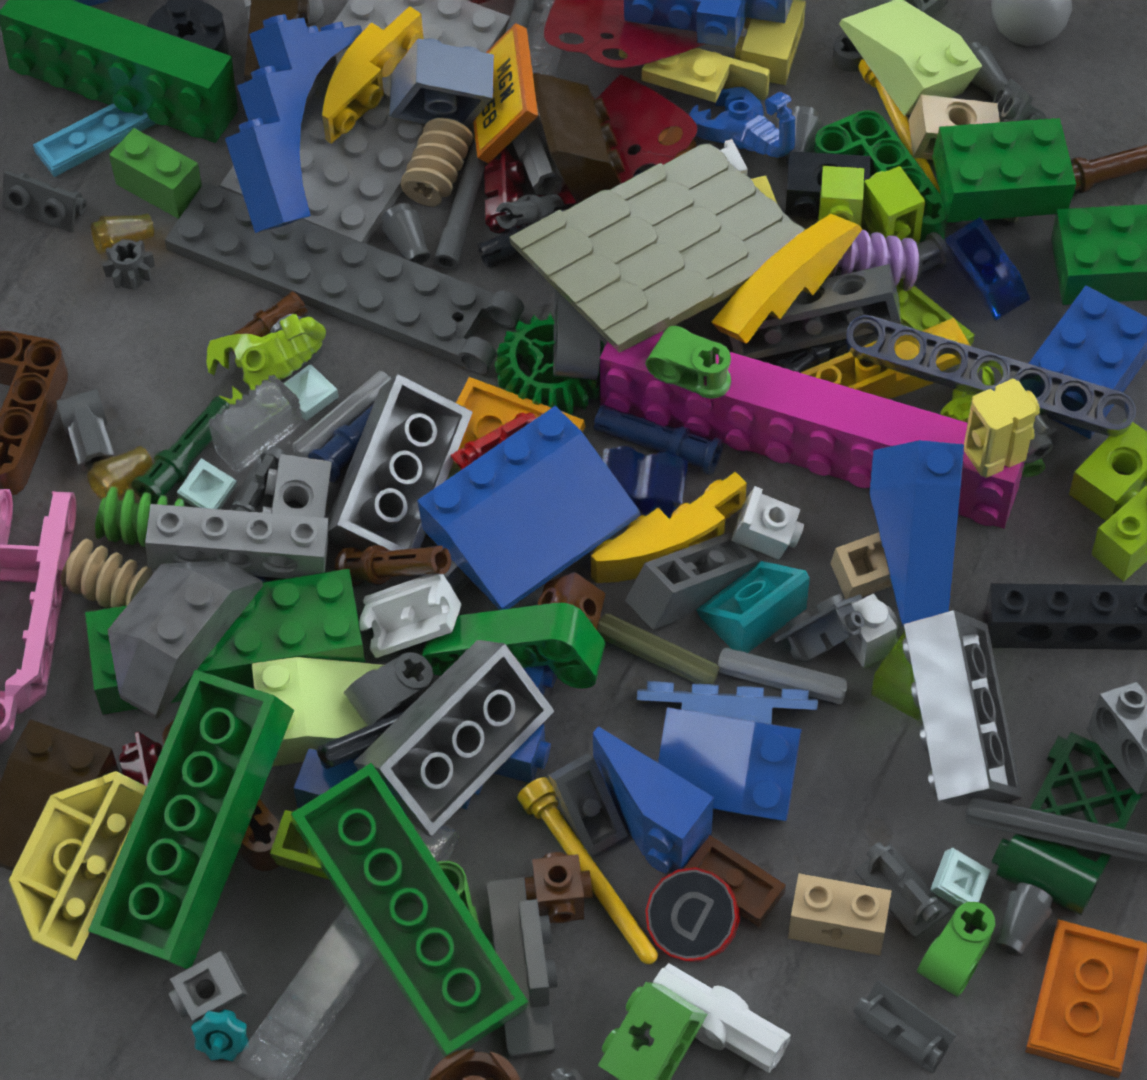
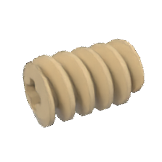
(436, 161)
(103, 577)

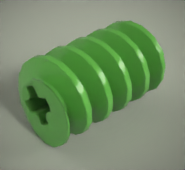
(125, 517)

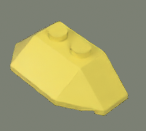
(72, 859)

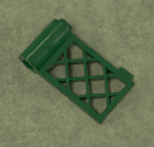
(1049, 865)

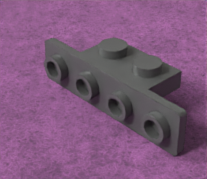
(519, 944)

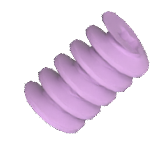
(877, 251)

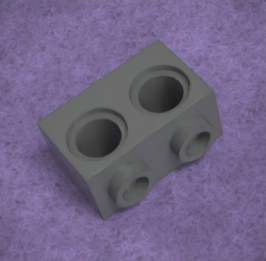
(1121, 732)

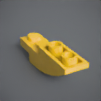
(359, 74)
(881, 381)
(658, 536)

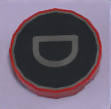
(692, 914)

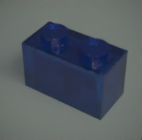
(987, 268)

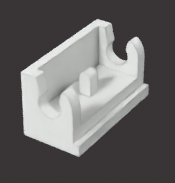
(410, 613)

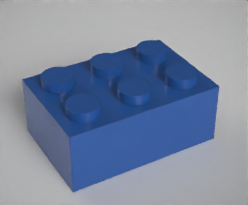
(1093, 343)

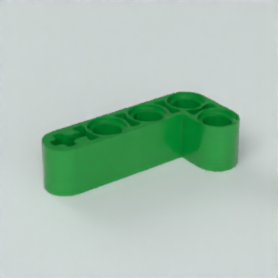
(870, 135)
(535, 635)

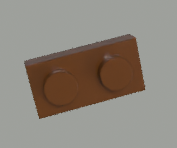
(752, 886)

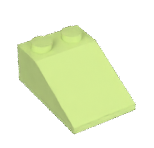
(911, 53)
(318, 700)

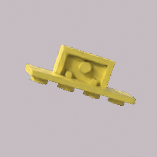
(705, 74)

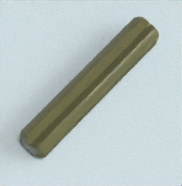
(657, 650)

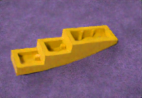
(794, 268)

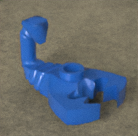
(746, 122)

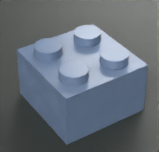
(441, 83)

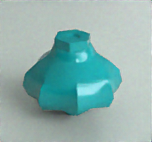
(220, 1035)

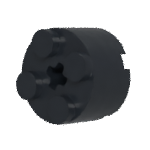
(193, 22)

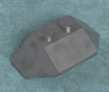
(174, 628)

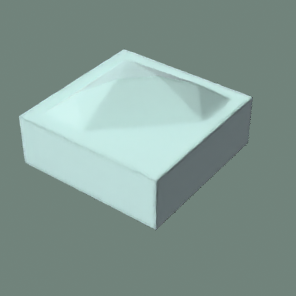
(312, 390)
(207, 486)
(959, 878)

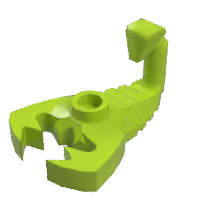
(267, 355)

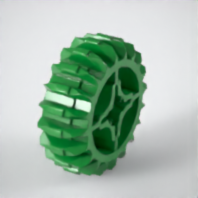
(535, 347)

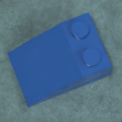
(734, 760)
(656, 805)

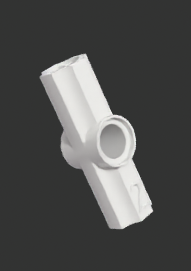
(728, 1020)

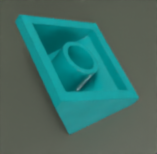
(756, 605)

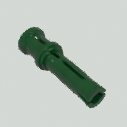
(172, 464)

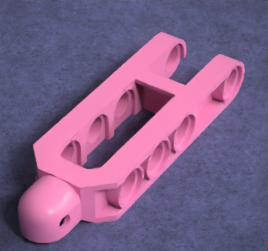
(41, 566)

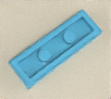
(88, 138)

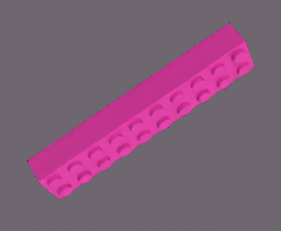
(799, 422)

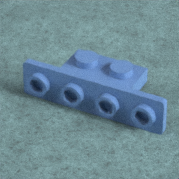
(745, 704)

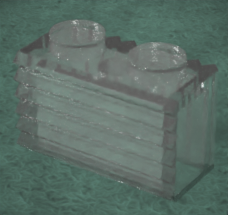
(255, 423)

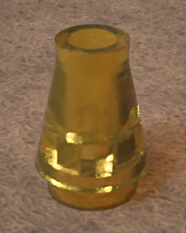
(114, 228)
(118, 471)

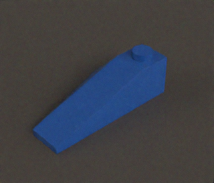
(917, 516)

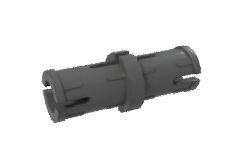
(527, 210)

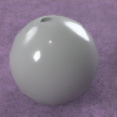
(1031, 21)

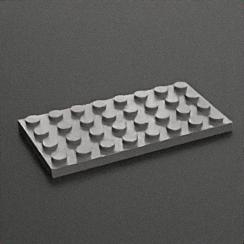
(362, 170)

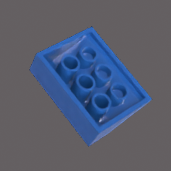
(527, 509)

